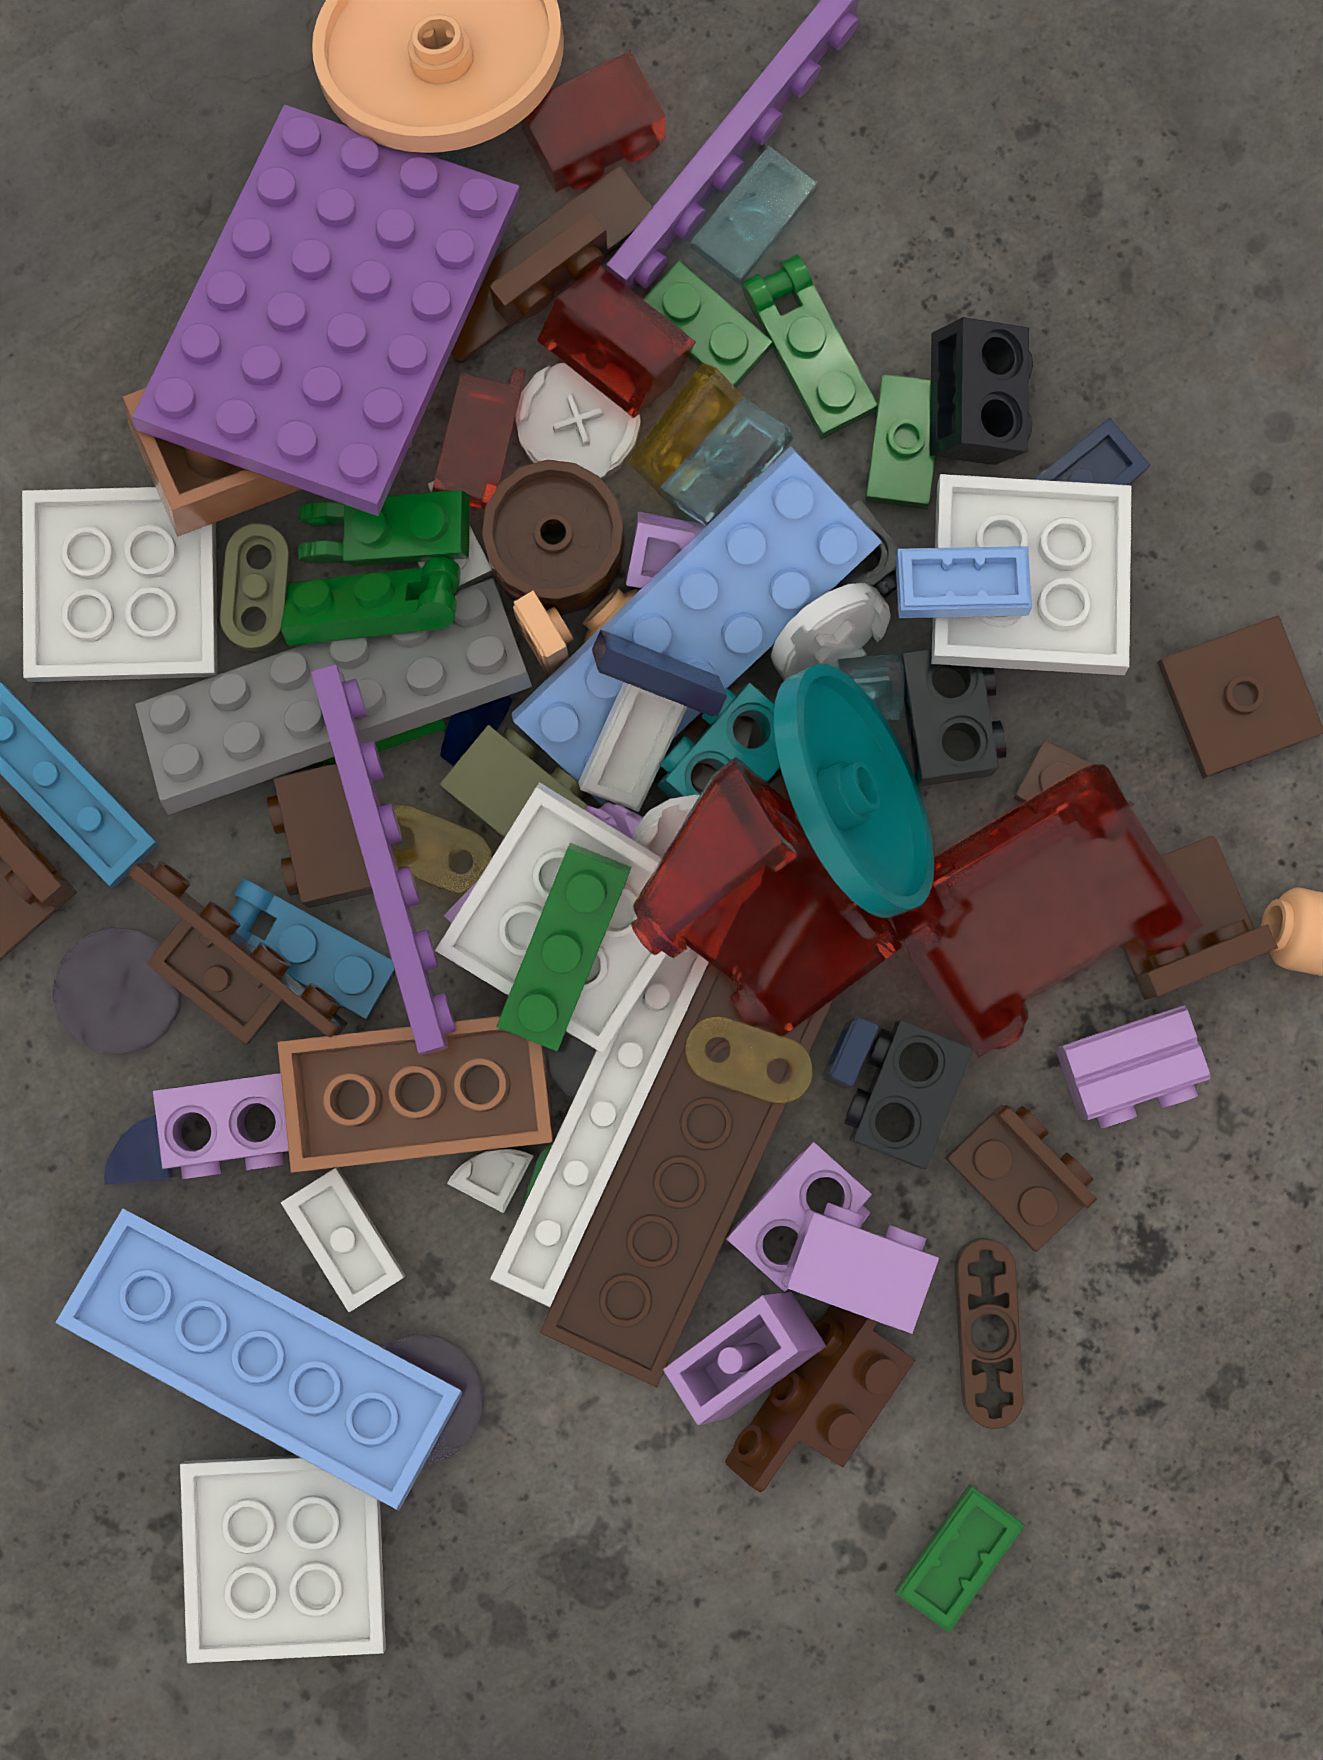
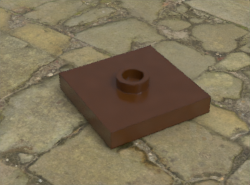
(1240, 696)

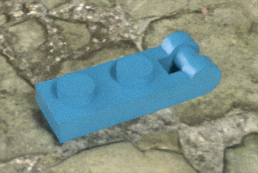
(316, 950)

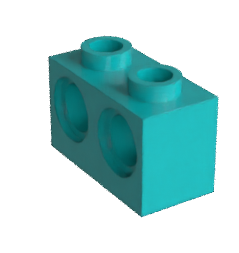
(718, 745)

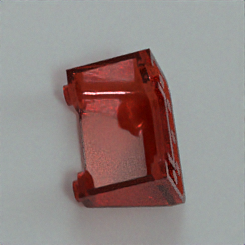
(1039, 903)
(758, 904)

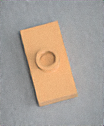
(543, 632)

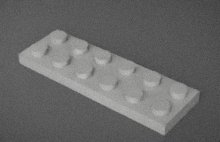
(268, 713)

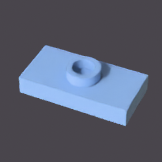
(963, 582)

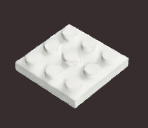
(1076, 566)
(115, 588)
(507, 901)
(279, 1562)

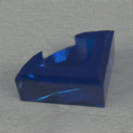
(469, 724)
(137, 1155)

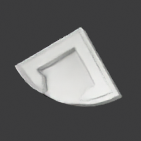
(492, 1176)

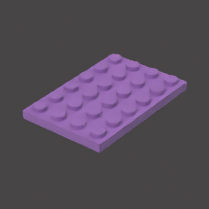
(327, 310)

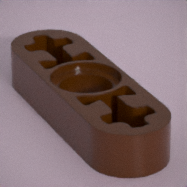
(976, 1382)

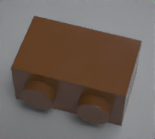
(321, 837)

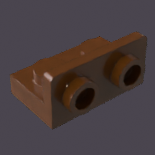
(1022, 1175)

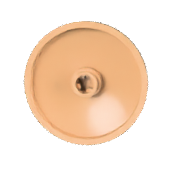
(436, 69)

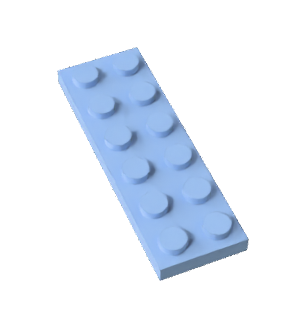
(712, 602)
(260, 1359)

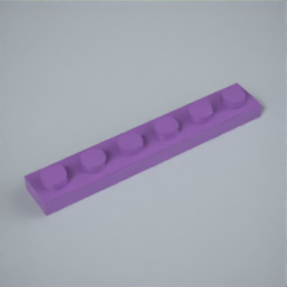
(720, 159)
(376, 832)

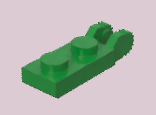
(404, 532)

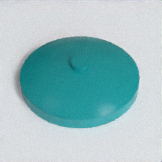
(853, 791)

